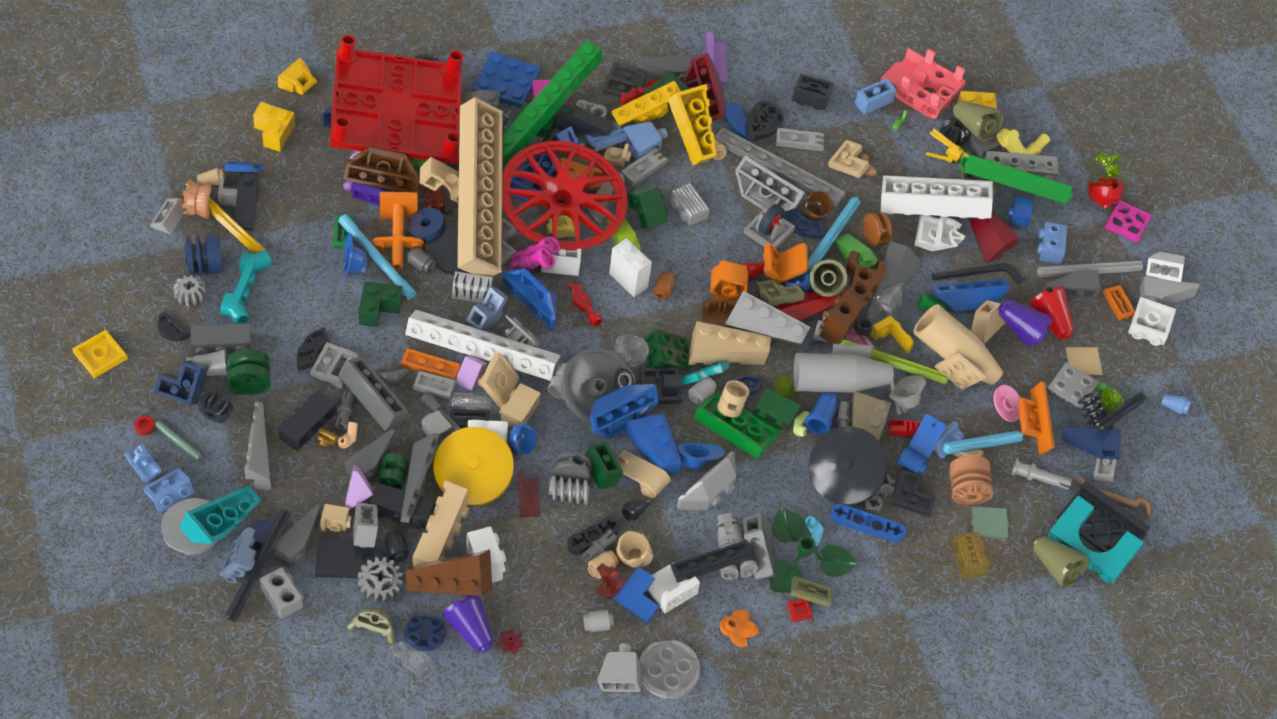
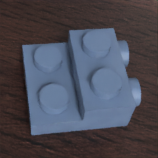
(239, 556)

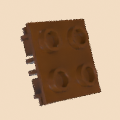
(717, 312)

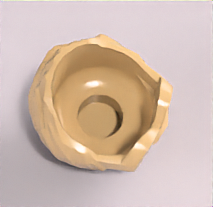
(634, 549)

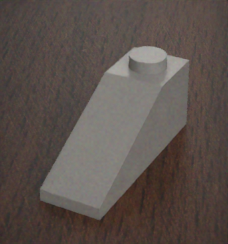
(1166, 291)

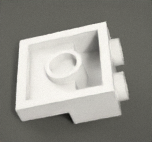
(1151, 321)

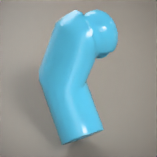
(815, 528)

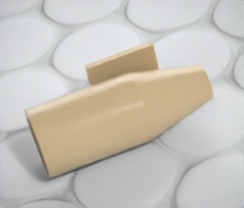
(965, 355)

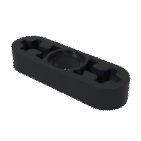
(578, 537)

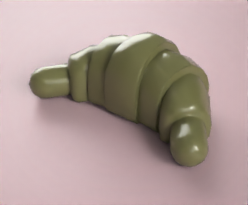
(374, 621)

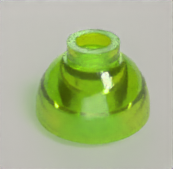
(1111, 399)

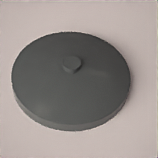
(588, 378)

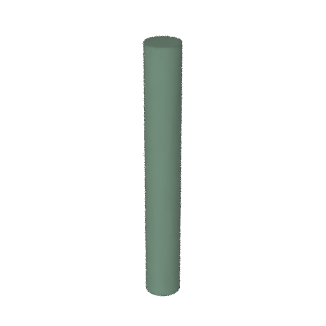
(178, 440)

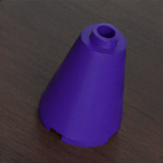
(1025, 322)
(470, 622)

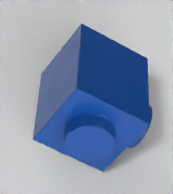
(1020, 212)

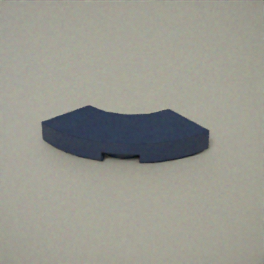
(804, 226)

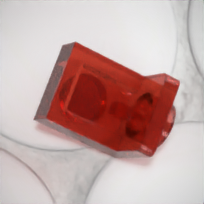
(611, 582)

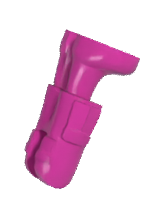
(535, 254)

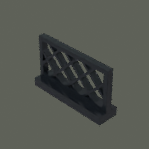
(1111, 509)

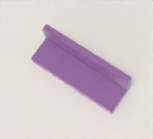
(717, 53)

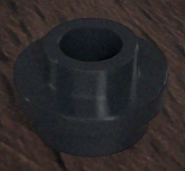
(863, 326)

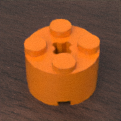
(728, 280)

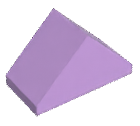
(470, 371)
(358, 489)

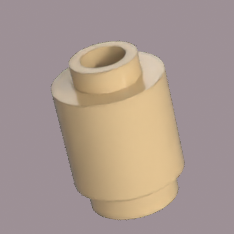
(607, 558)

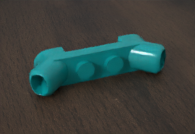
(233, 303)

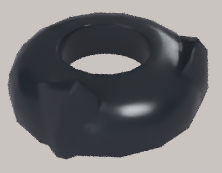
(628, 374)

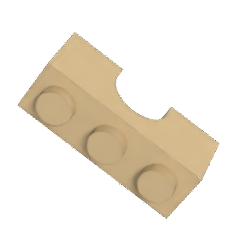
(435, 174)

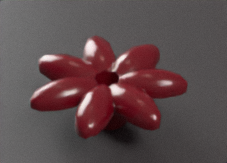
(510, 641)

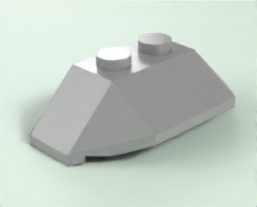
(764, 187)
(711, 487)

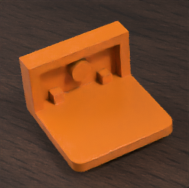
(785, 264)

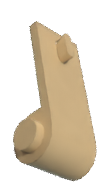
(651, 478)

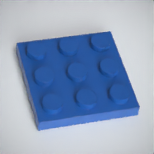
(509, 77)

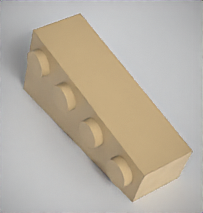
(719, 344)
(444, 525)

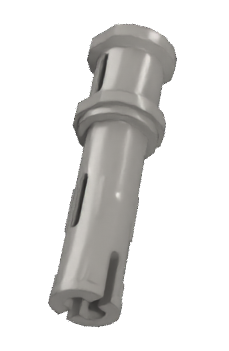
(1032, 472)

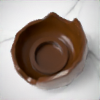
(817, 205)

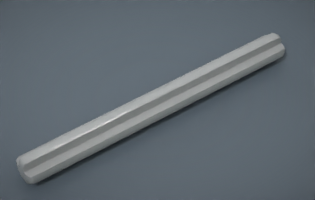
(1108, 267)

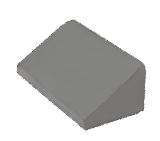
(168, 215)

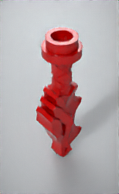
(635, 93)
(582, 301)

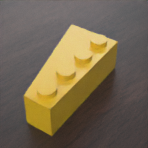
(694, 123)

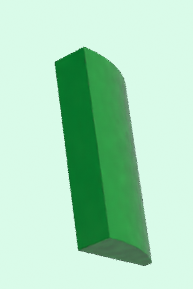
(745, 431)

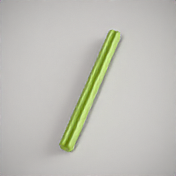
(905, 365)

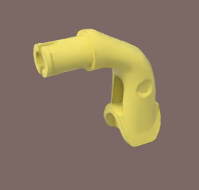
(1012, 143)

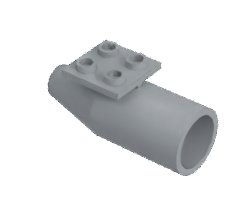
(843, 371)

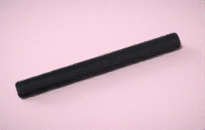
(260, 561)

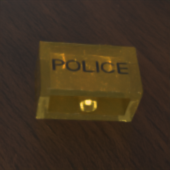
(970, 555)

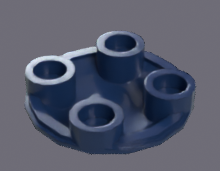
(424, 632)

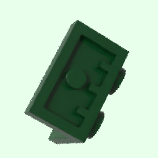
(667, 349)

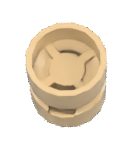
(733, 398)

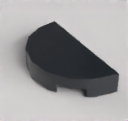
(171, 329)

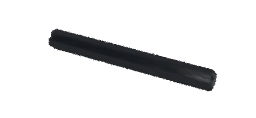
(1119, 412)

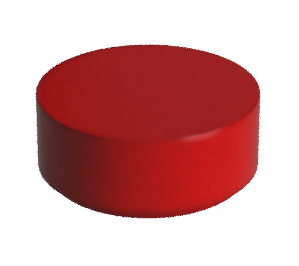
(144, 425)

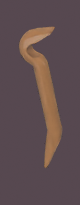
(1125, 501)

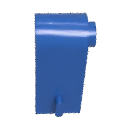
(922, 445)

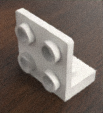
(668, 592)

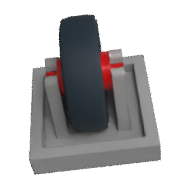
(769, 227)

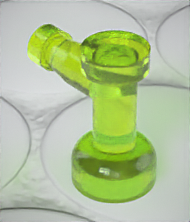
(1112, 169)

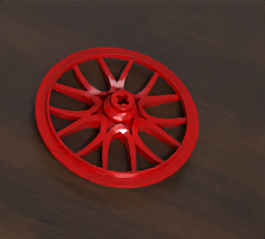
(564, 191)

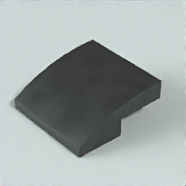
(623, 79)

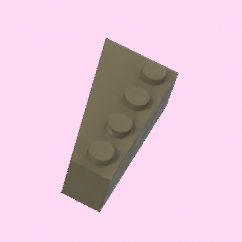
(869, 413)

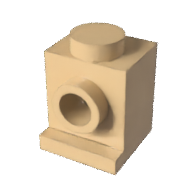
(335, 518)

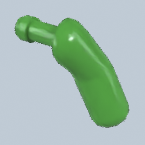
(900, 121)

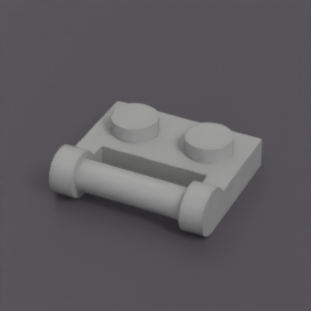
(328, 362)

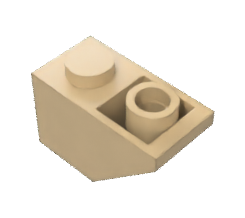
(987, 321)

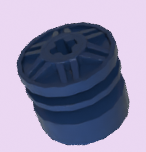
(203, 253)

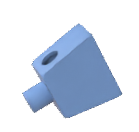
(644, 138)

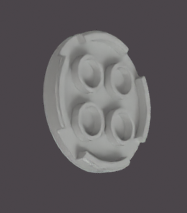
(174, 536)
(669, 669)

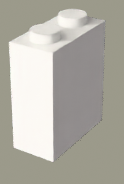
(630, 267)

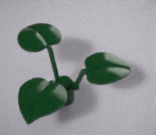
(788, 527)

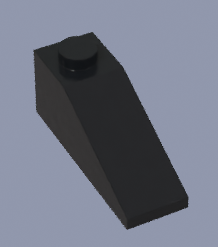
(582, 121)
(247, 199)

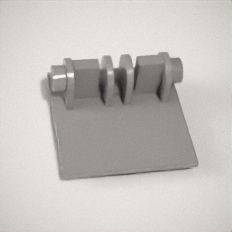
(520, 334)
(1072, 384)

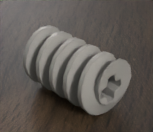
(568, 489)

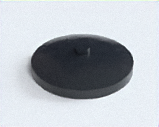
(445, 246)
(848, 465)

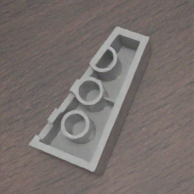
(761, 318)

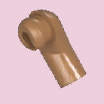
(871, 171)

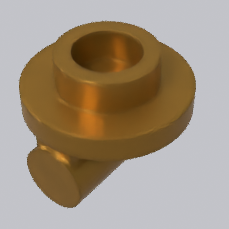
(326, 438)

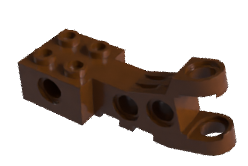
(848, 308)

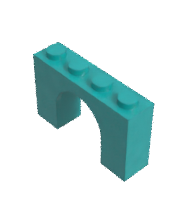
(1107, 564)

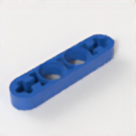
(868, 519)

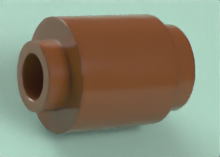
(664, 286)

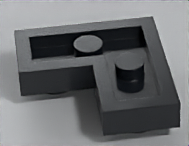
(908, 496)

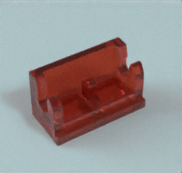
(431, 198)

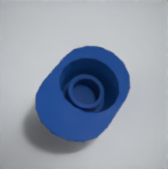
(354, 257)
(699, 454)

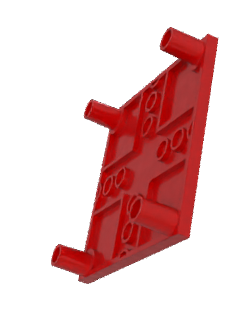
(396, 103)

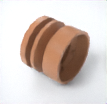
(971, 480)

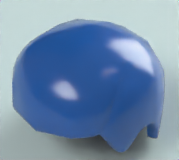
(801, 280)
(522, 439)

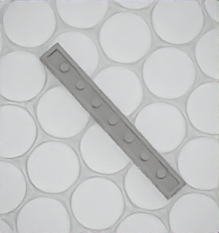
(778, 165)

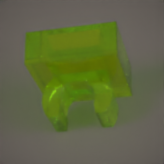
(783, 387)

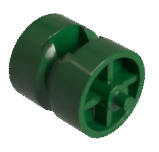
(393, 470)

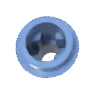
(1176, 403)

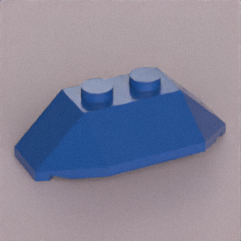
(532, 294)
(971, 294)
(625, 404)

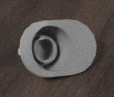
(908, 392)

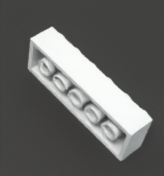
(937, 197)

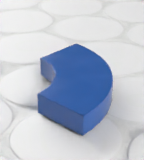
(736, 119)

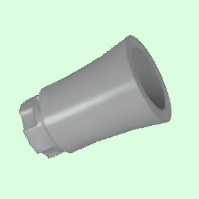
(216, 361)

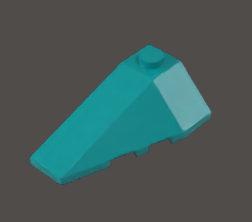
(219, 517)

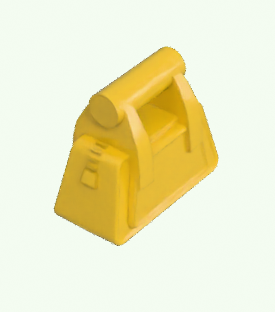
(295, 76)

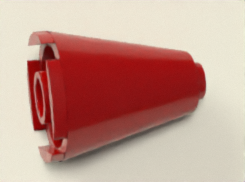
(1057, 307)

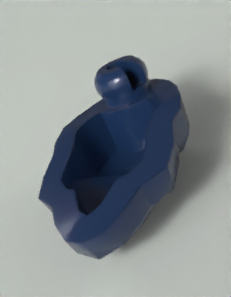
(753, 382)

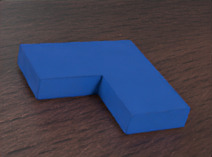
(633, 597)

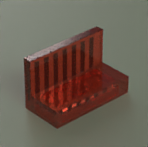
(528, 496)

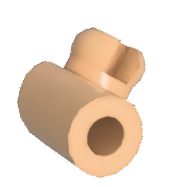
(350, 437)

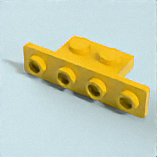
(646, 107)

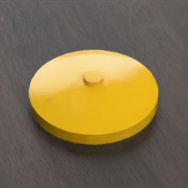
(475, 461)

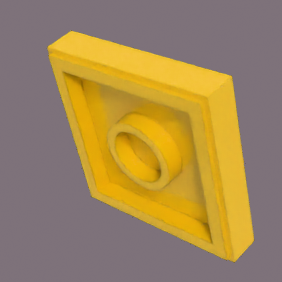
(100, 353)

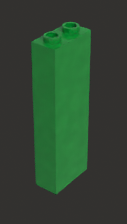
(1015, 178)

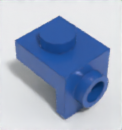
(567, 135)

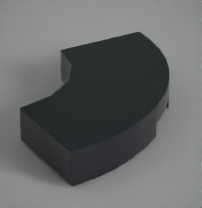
(311, 348)

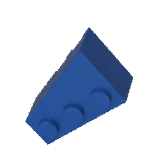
(521, 183)
(655, 441)

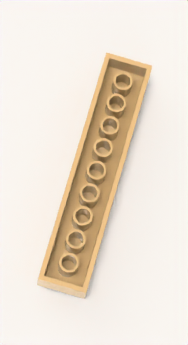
(480, 189)

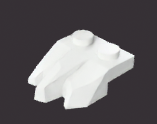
(937, 233)

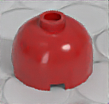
(1105, 191)

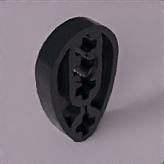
(755, 118)

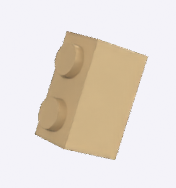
(520, 406)

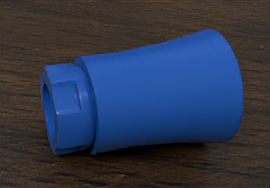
(822, 414)

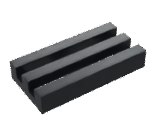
(463, 422)

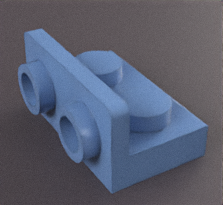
(169, 489)

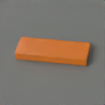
(427, 363)

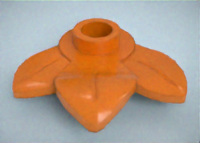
(741, 627)

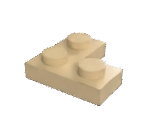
(846, 161)

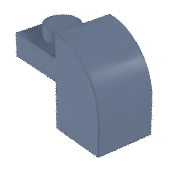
(490, 311)

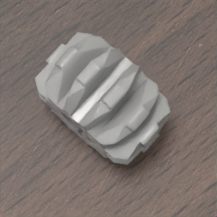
(189, 290)

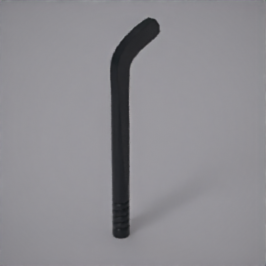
(979, 270)

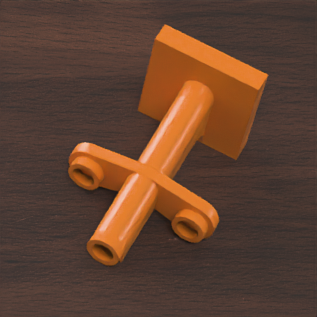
(398, 207)

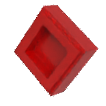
(799, 610)

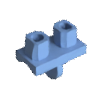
(950, 434)
(143, 463)

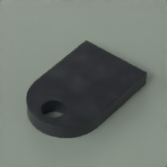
(341, 558)

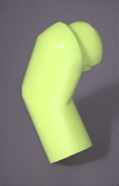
(799, 429)

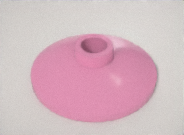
(1006, 403)

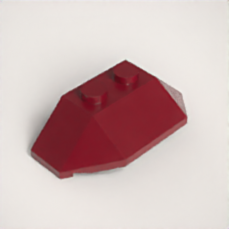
(704, 72)

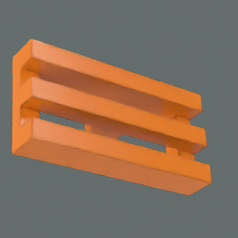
(1116, 303)

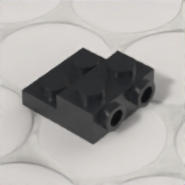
(812, 92)

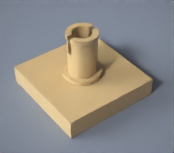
(499, 379)

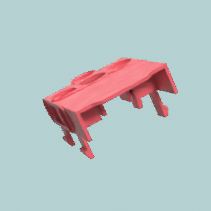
(921, 72)

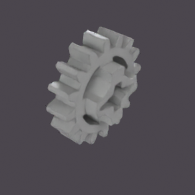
(370, 577)

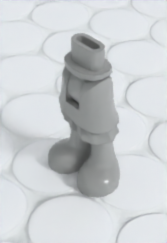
(728, 534)

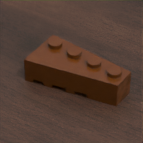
(456, 575)

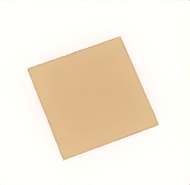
(1085, 359)

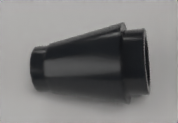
(634, 508)

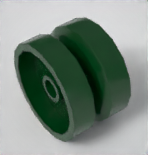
(248, 372)

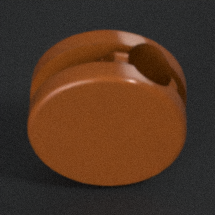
(877, 229)

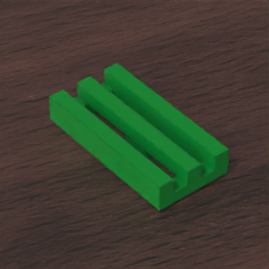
(336, 243)

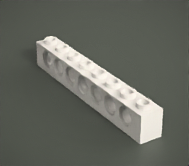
(482, 344)

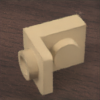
(618, 156)

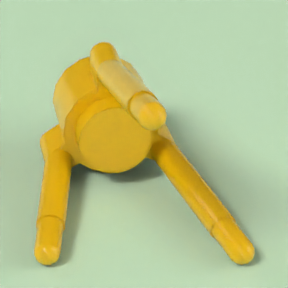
(954, 152)

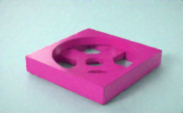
(1123, 230)

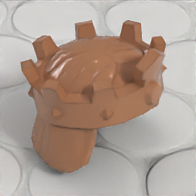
(197, 199)

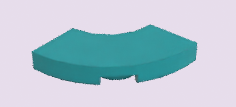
(705, 372)

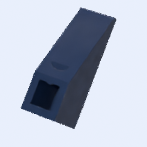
(1101, 445)

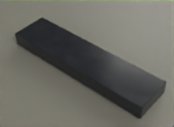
(712, 561)

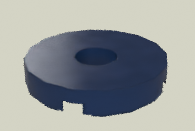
(423, 216)

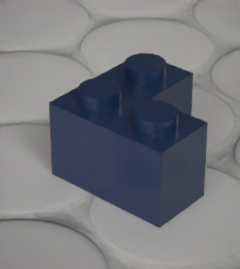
(185, 387)

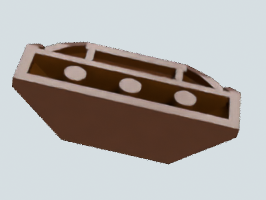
(383, 170)

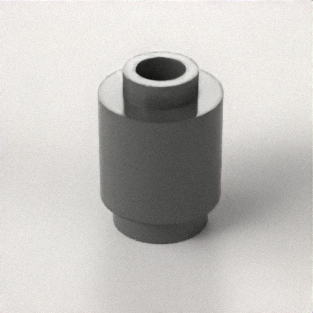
(421, 260)

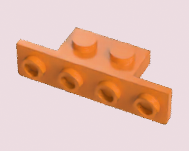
(1036, 418)

